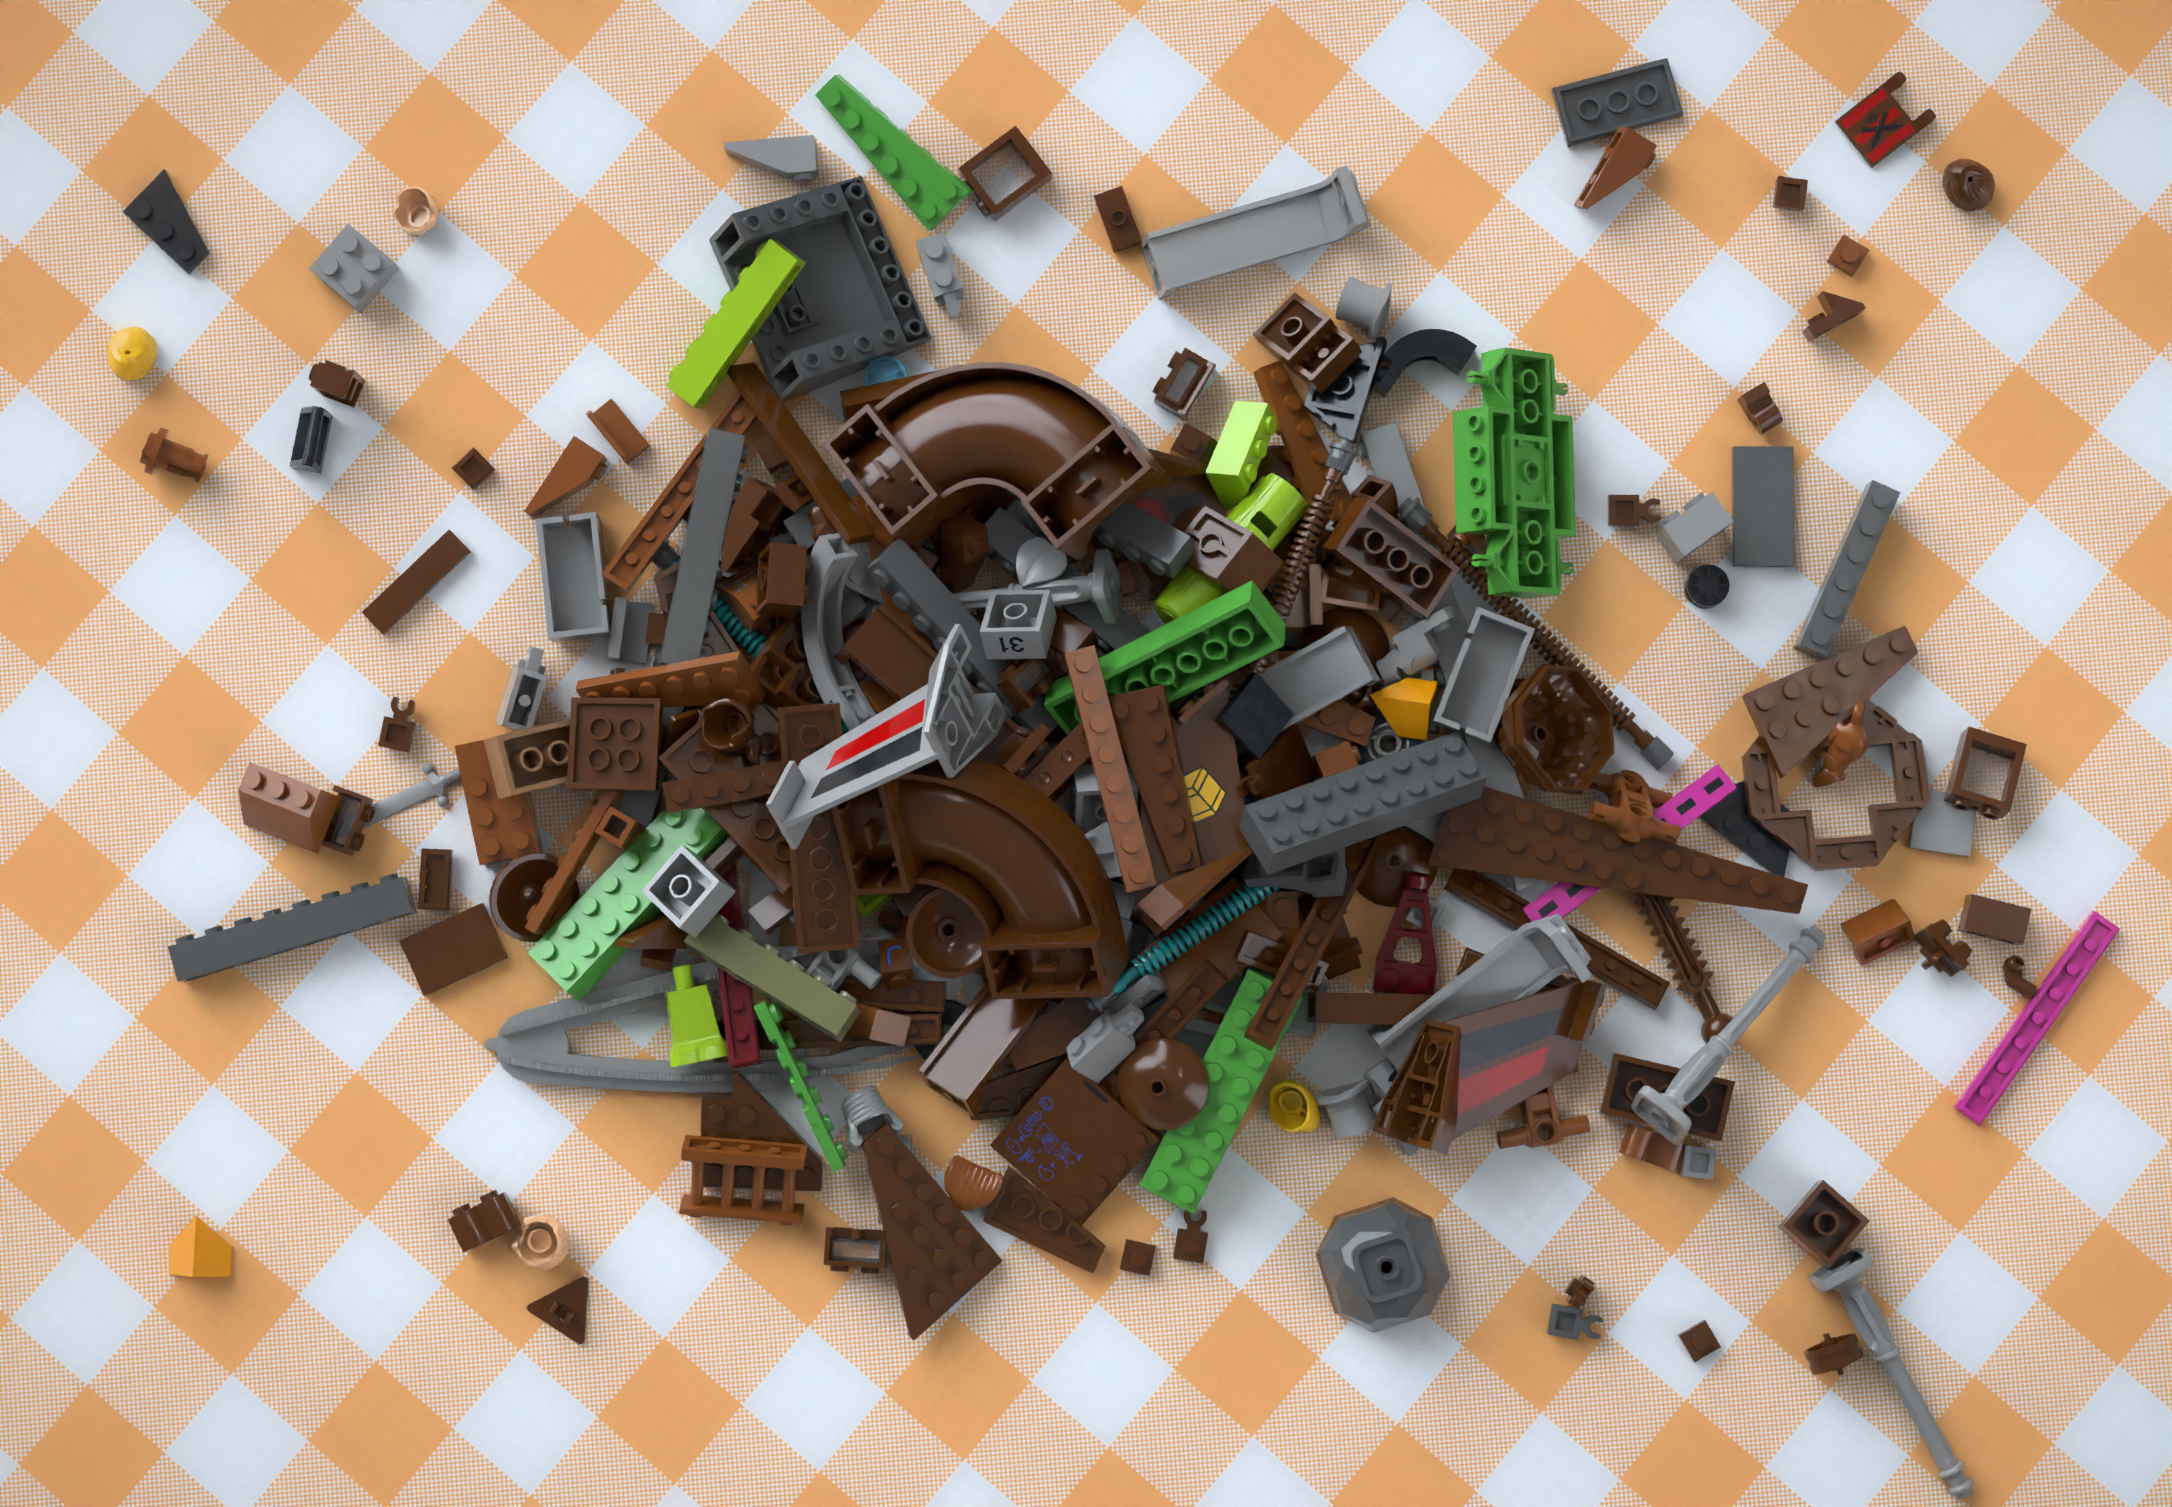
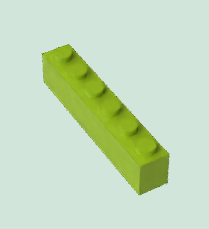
(735, 323)

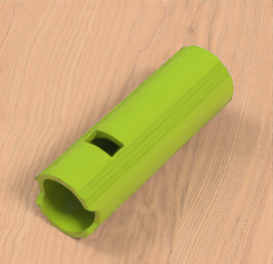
(1268, 512)

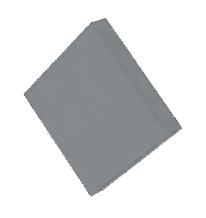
(1942, 827)

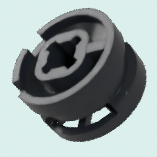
(1706, 586)

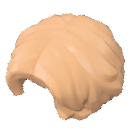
(541, 1242)

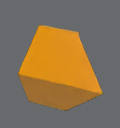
(1408, 706)
(200, 1252)

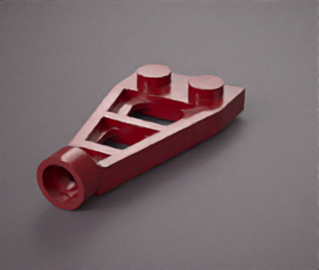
(1407, 976)

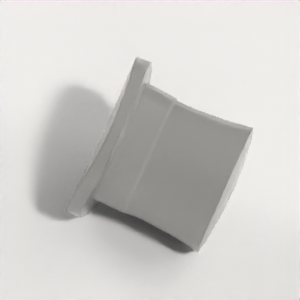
(1364, 305)
(1347, 1109)

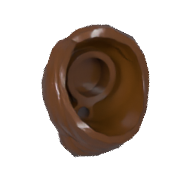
(1968, 184)

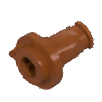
(171, 457)

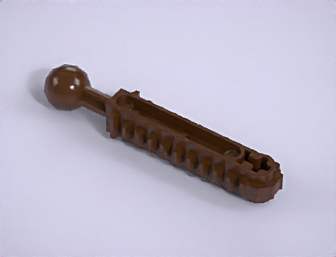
(1683, 960)

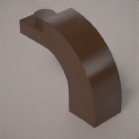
(1384, 496)

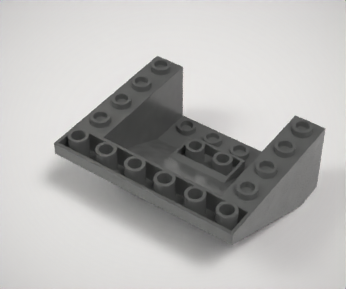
(844, 302)

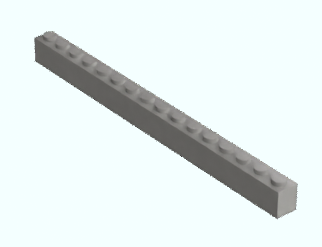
(1390, 462)

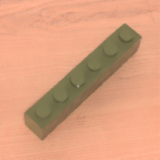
(774, 977)

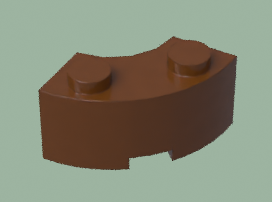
(1341, 950)

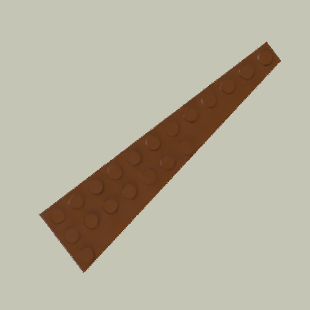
(1554, 845)

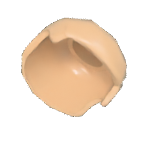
(415, 210)

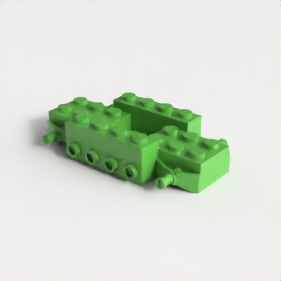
(1516, 473)

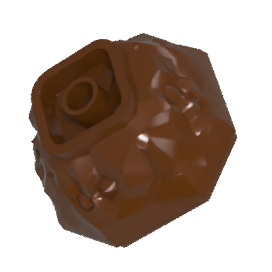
(1556, 730)

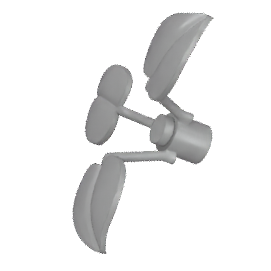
(1041, 562)

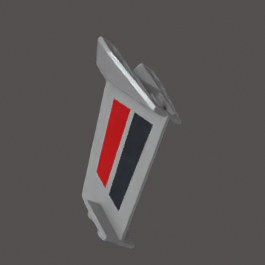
(930, 724)

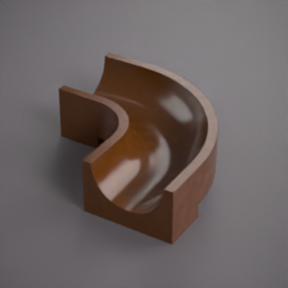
(994, 433)
(1006, 856)

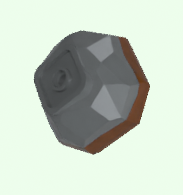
(1353, 1258)

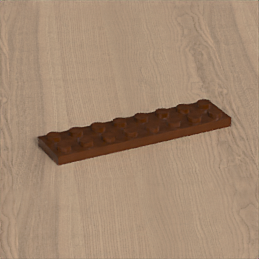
(820, 883)

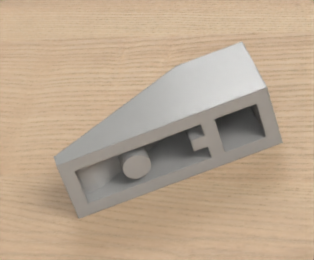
(784, 156)

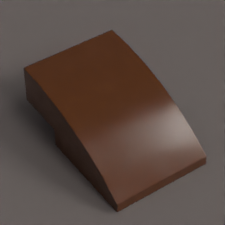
(1308, 342)

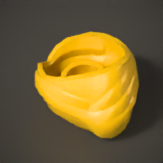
(131, 353)
(1286, 1107)

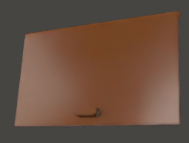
(1218, 947)

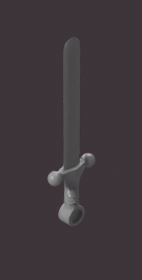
(417, 793)

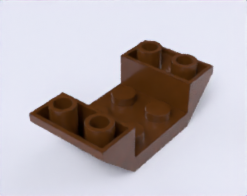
(1226, 550)

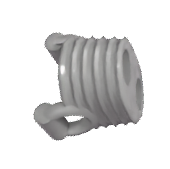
(866, 1113)

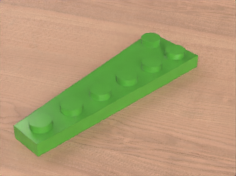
(909, 169)
(822, 1125)

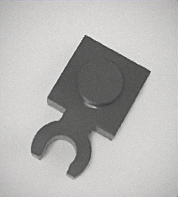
(1568, 1321)

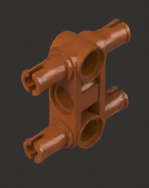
(1631, 807)
(1540, 1110)

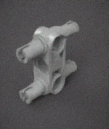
(835, 971)

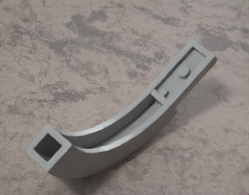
(823, 629)

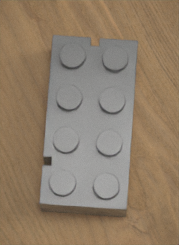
(572, 577)
(1483, 675)

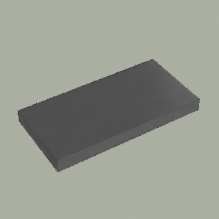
(1617, 99)
(1762, 506)

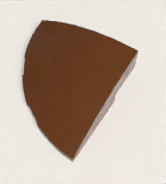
(752, 524)
(784, 668)

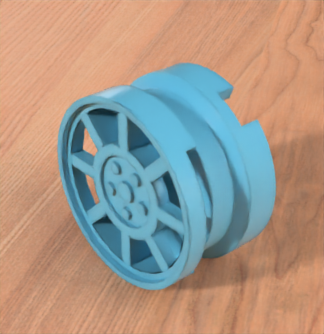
(883, 370)

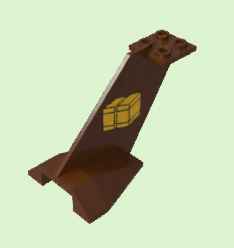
(1216, 806)

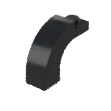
(1428, 344)

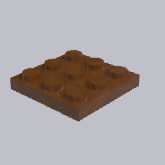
(615, 744)

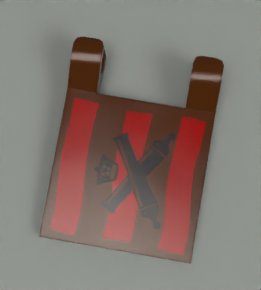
(1880, 124)

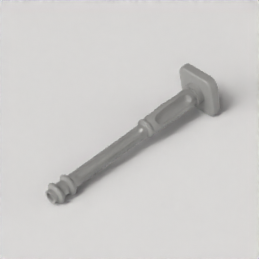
(1100, 587)
(1665, 1110)
(1873, 1329)

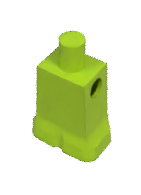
(692, 1021)

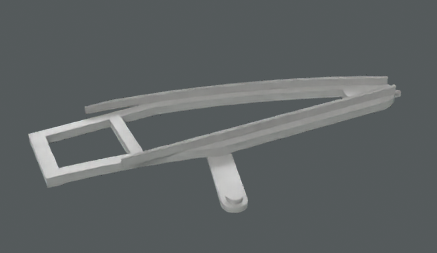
(536, 1040)

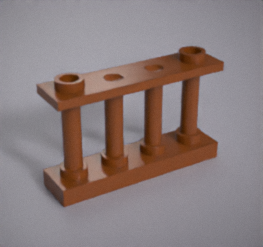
(747, 1153)

